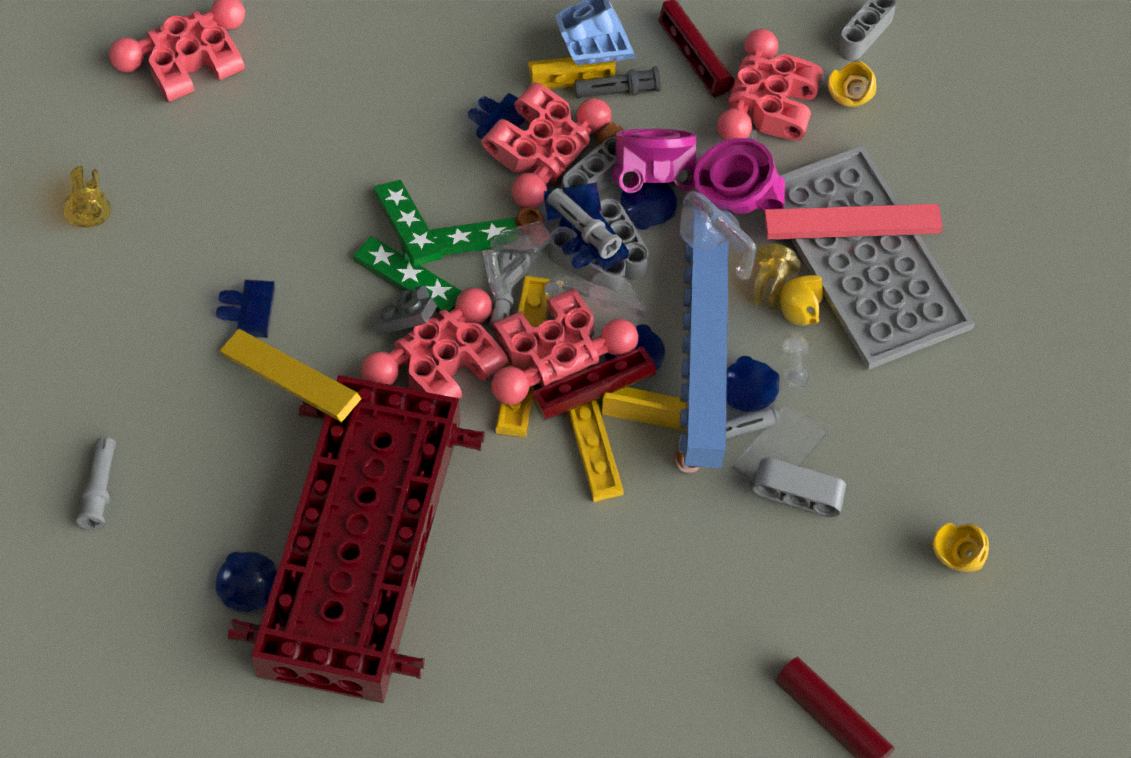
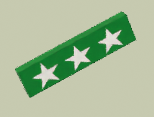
(407, 223)
(468, 236)
(402, 274)

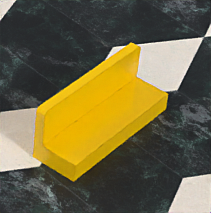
(564, 72)
(644, 407)

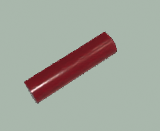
(695, 48)
(593, 383)
(832, 711)

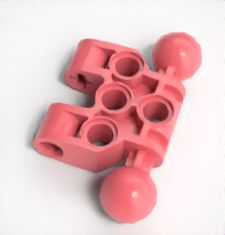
(180, 37)
(763, 90)
(561, 134)
(448, 339)
(545, 357)

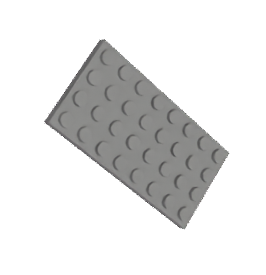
(879, 287)

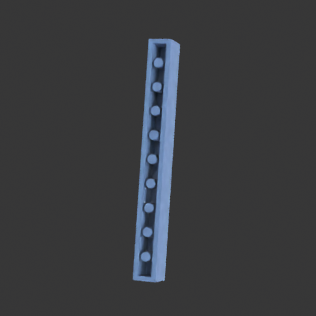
(706, 357)

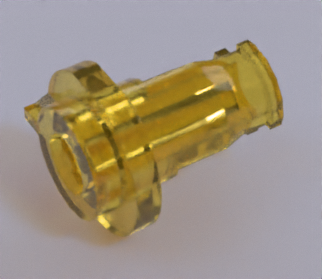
(87, 204)
(775, 263)

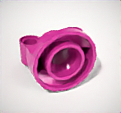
(654, 157)
(740, 177)

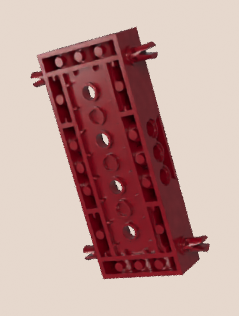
(391, 533)

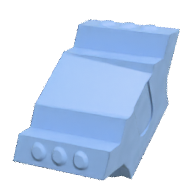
(594, 33)

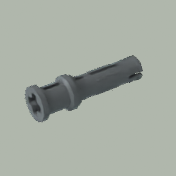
(633, 85)

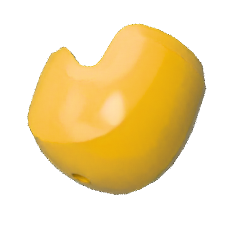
(843, 84)
(798, 295)
(954, 543)

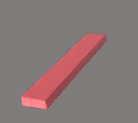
(853, 221)

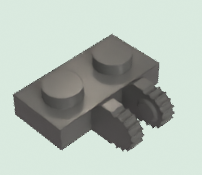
(411, 311)

